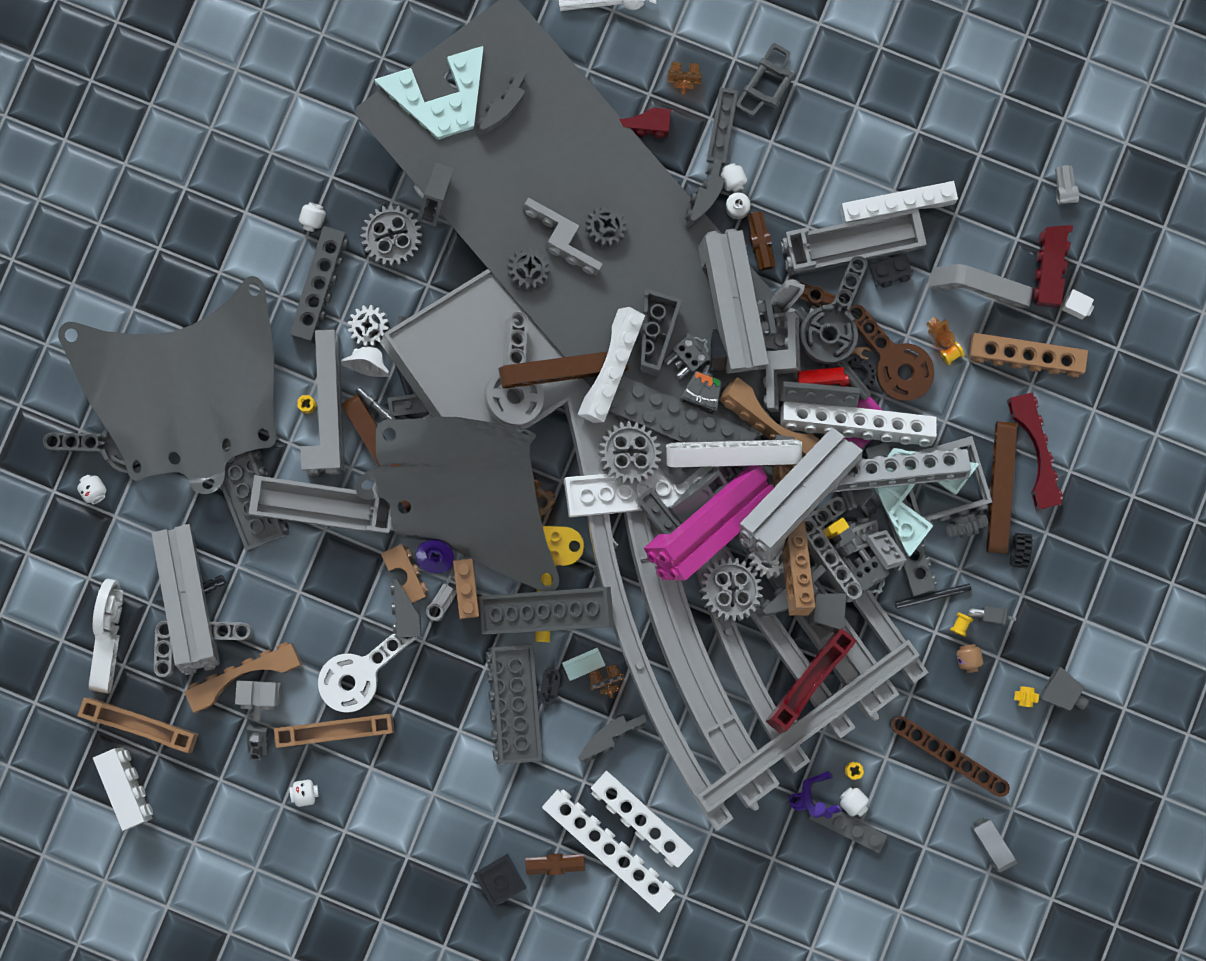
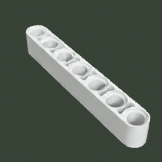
(733, 453)

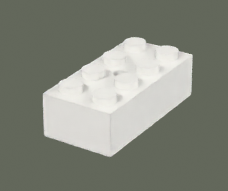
(123, 788)

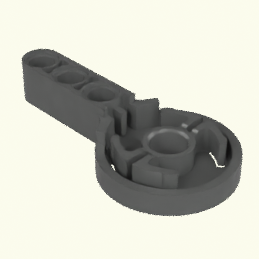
(834, 317)
(104, 445)

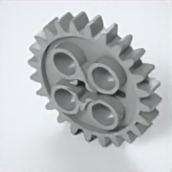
(387, 219)
(630, 470)
(713, 589)

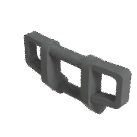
(750, 90)

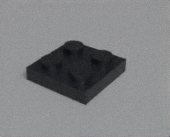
(500, 880)

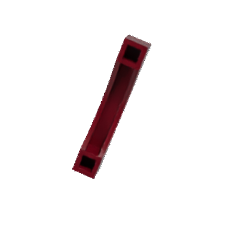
(652, 122)
(1024, 412)
(820, 667)

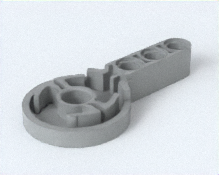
(518, 413)

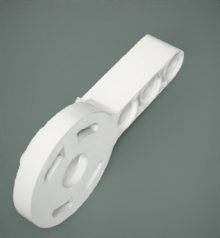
(106, 614)
(362, 670)

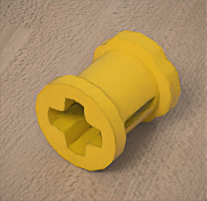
(952, 353)
(312, 402)
(961, 624)
(859, 768)

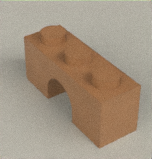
(399, 558)
(466, 588)

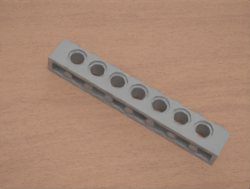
(901, 475)

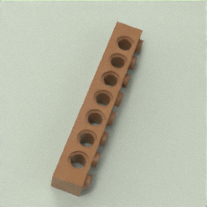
(796, 561)

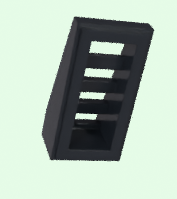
(718, 353)

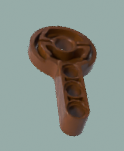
(893, 357)

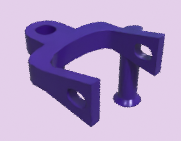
(805, 798)

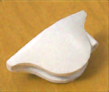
(366, 361)

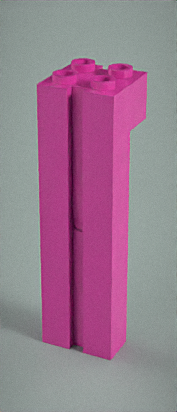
(709, 527)

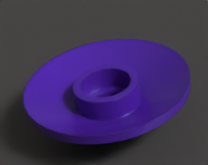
(434, 562)

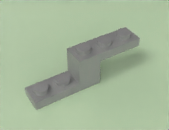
(562, 236)
(782, 362)

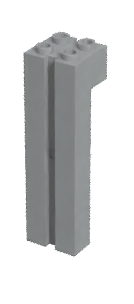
(838, 244)
(734, 300)
(328, 455)
(798, 495)
(318, 505)
(184, 600)

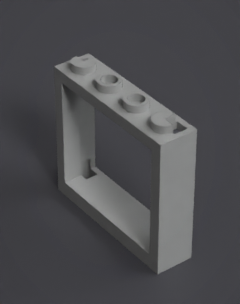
(979, 476)

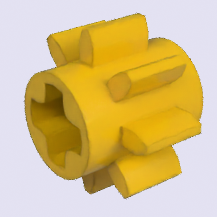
(1026, 696)

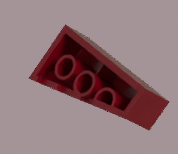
(1051, 265)

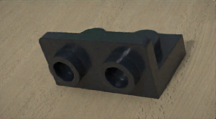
(891, 270)

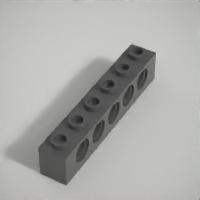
(328, 238)

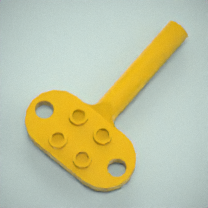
(558, 542)

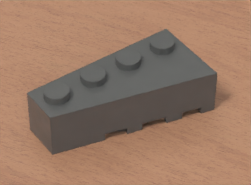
(657, 328)

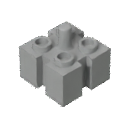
(258, 696)

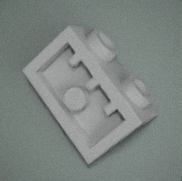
(861, 529)
(886, 550)

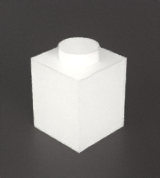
(1078, 304)

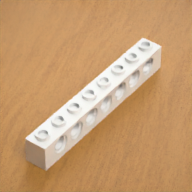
(866, 418)
(657, 900)

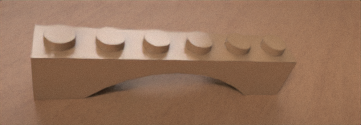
(742, 400)
(206, 694)
(138, 724)
(334, 730)

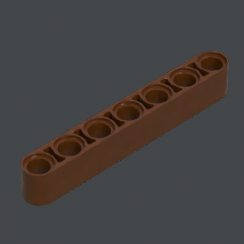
(552, 370)
(366, 427)
(1001, 487)
(956, 763)

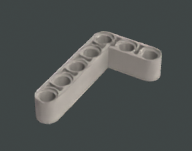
(982, 283)
(827, 549)
(161, 639)

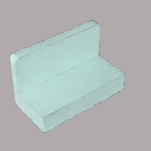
(583, 664)

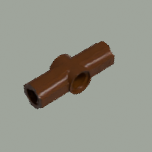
(760, 241)
(824, 297)
(554, 864)

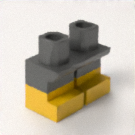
(840, 537)

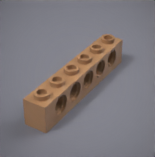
(1076, 357)

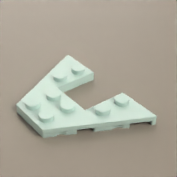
(445, 114)
(907, 523)

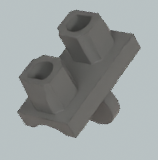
(770, 316)
(257, 742)

